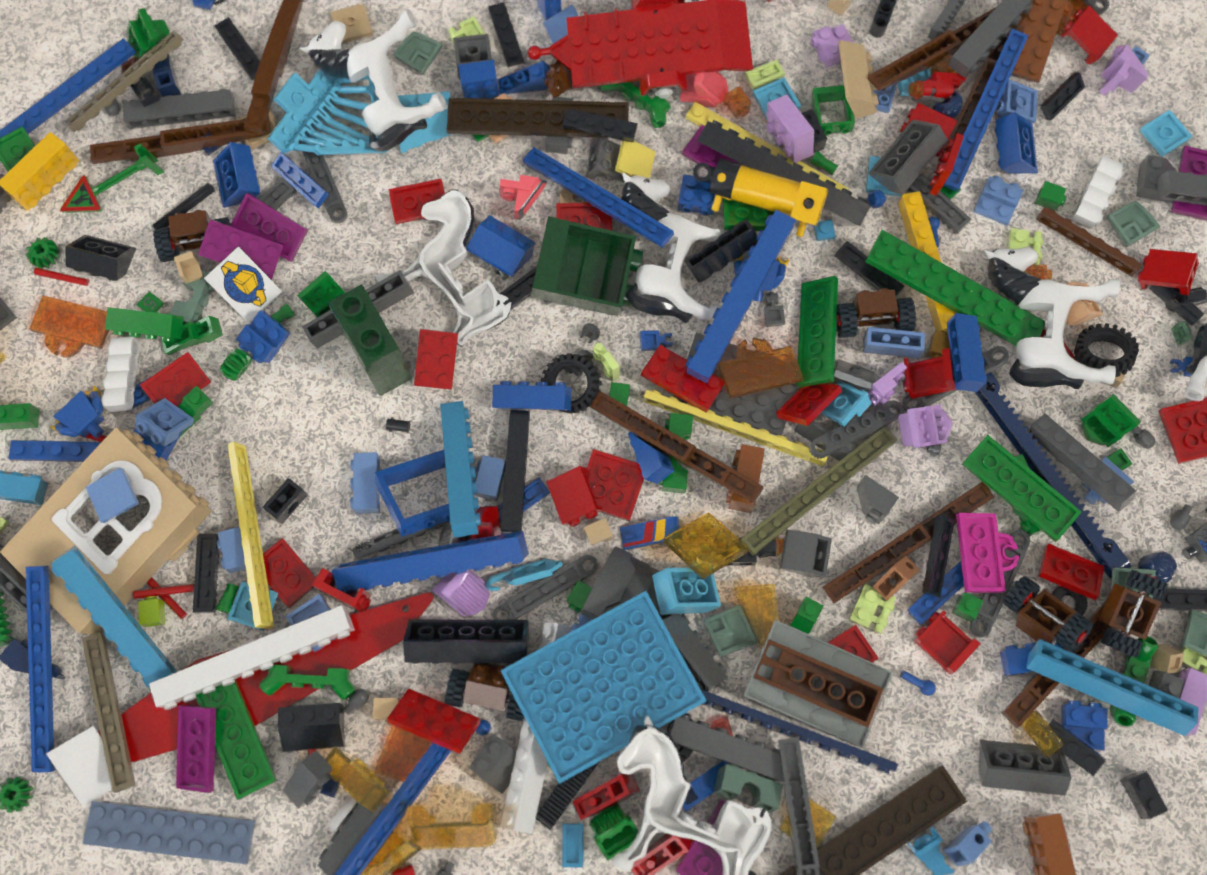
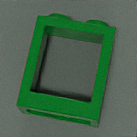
(831, 94)

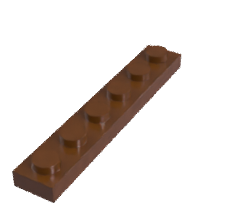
(1088, 241)

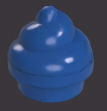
(876, 199)

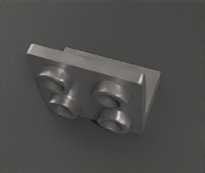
(603, 159)

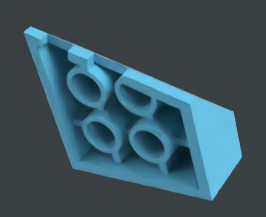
(436, 124)

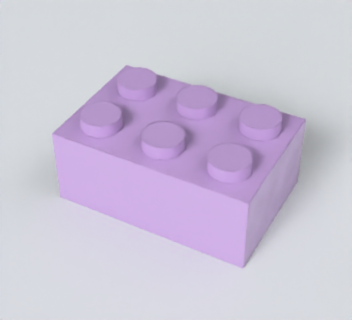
(790, 129)

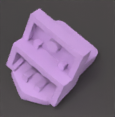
(1123, 71)
(925, 426)
(463, 592)

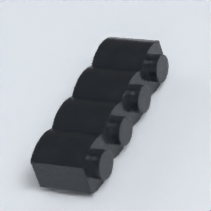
(722, 251)

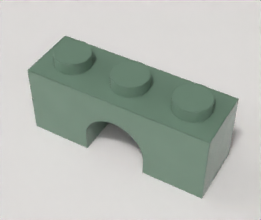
(193, 308)
(764, 791)

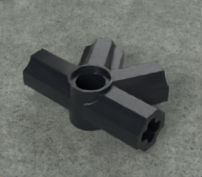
(1187, 303)

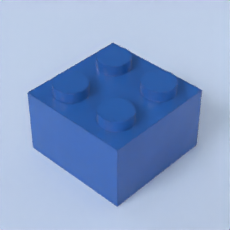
(479, 80)

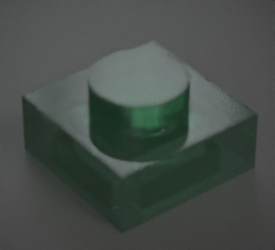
(1181, 333)

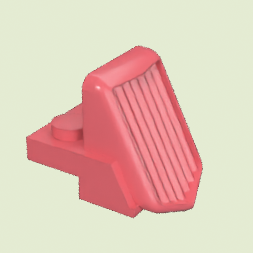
(705, 88)

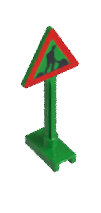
(84, 197)

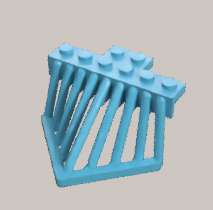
(307, 109)

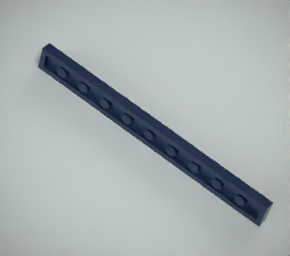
(805, 735)

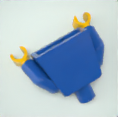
(772, 280)
(81, 415)

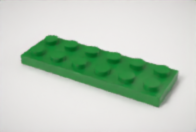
(817, 331)
(1021, 488)
(238, 741)

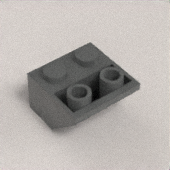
(805, 553)

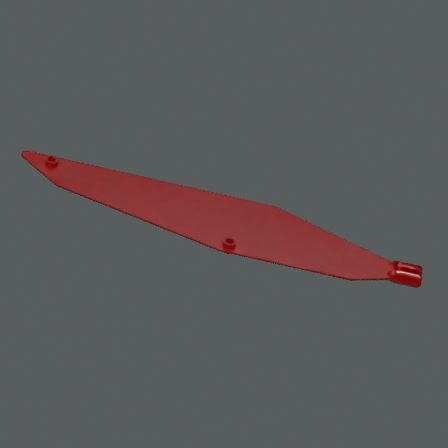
(155, 730)

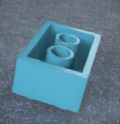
(685, 591)

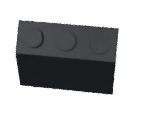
(99, 257)
(311, 727)

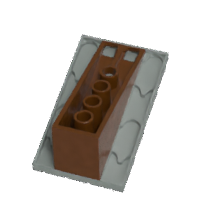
(818, 683)

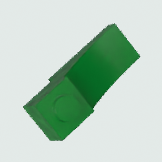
(194, 333)
(195, 404)
(806, 615)

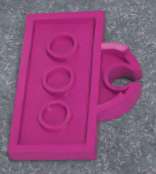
(984, 553)

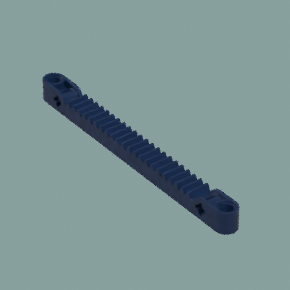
(1041, 466)

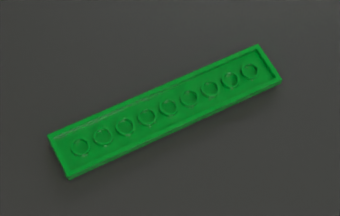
(952, 289)

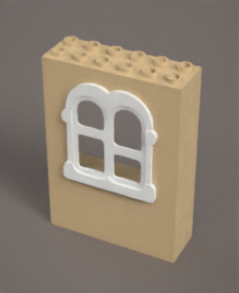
(51, 532)

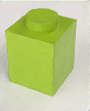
(151, 612)

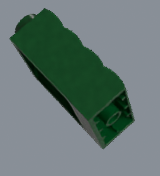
(585, 266)
(370, 339)

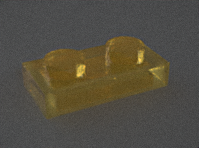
(1042, 734)

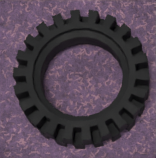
(1111, 335)
(591, 374)

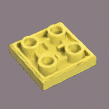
(635, 159)

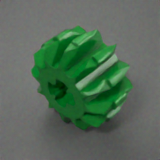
(42, 252)
(235, 364)
(22, 794)

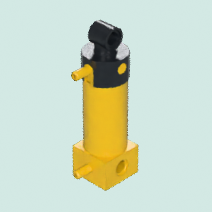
(764, 191)

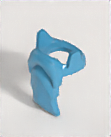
(927, 850)

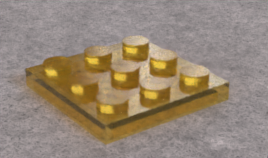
(706, 545)

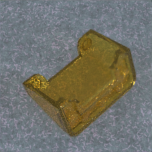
(432, 835)

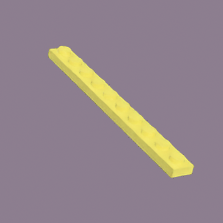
(700, 115)
(728, 425)
(250, 536)

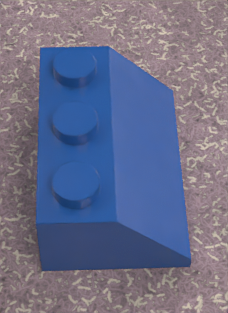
(1016, 145)
(235, 174)
(501, 246)

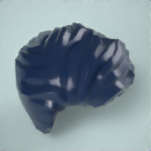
(950, 106)
(1161, 562)

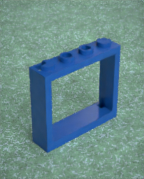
(404, 472)

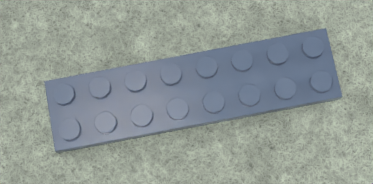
(169, 832)

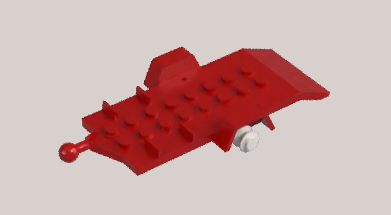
(654, 38)

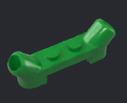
(655, 106)
(1136, 669)
(280, 675)

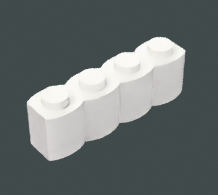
(1097, 192)
(121, 374)

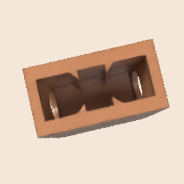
(901, 572)

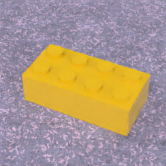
(39, 171)

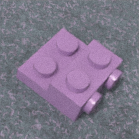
(827, 44)
(884, 388)

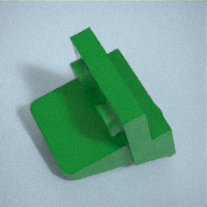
(145, 33)
(319, 293)
(1108, 422)
(613, 831)

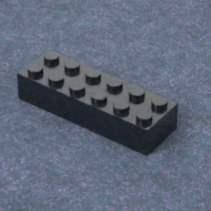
(465, 641)

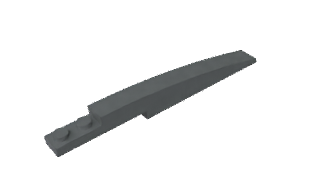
(798, 808)

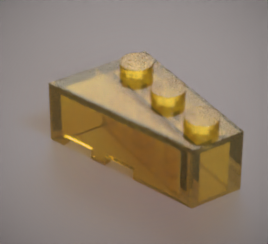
(759, 607)
(356, 779)
(392, 854)

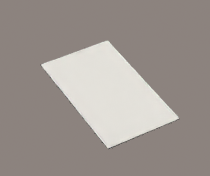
(342, 813)

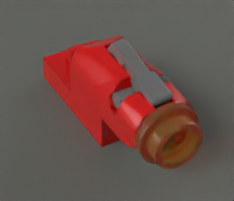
(936, 87)

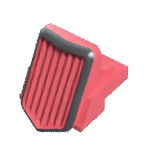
(524, 192)

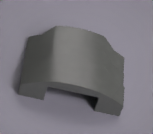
(619, 582)

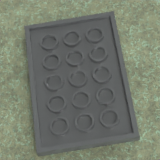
(756, 408)

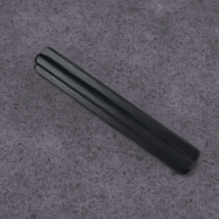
(186, 205)

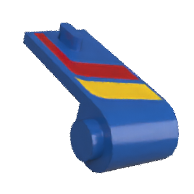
(648, 532)

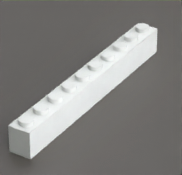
(251, 657)
(529, 764)

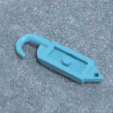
(524, 573)

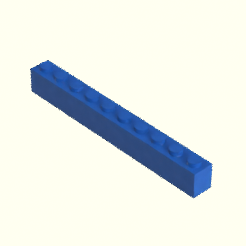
(740, 297)
(431, 561)

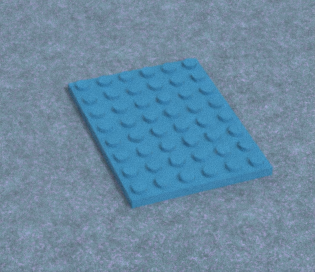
(600, 684)

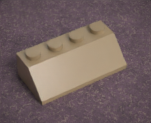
(856, 69)

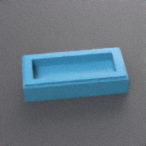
(572, 845)

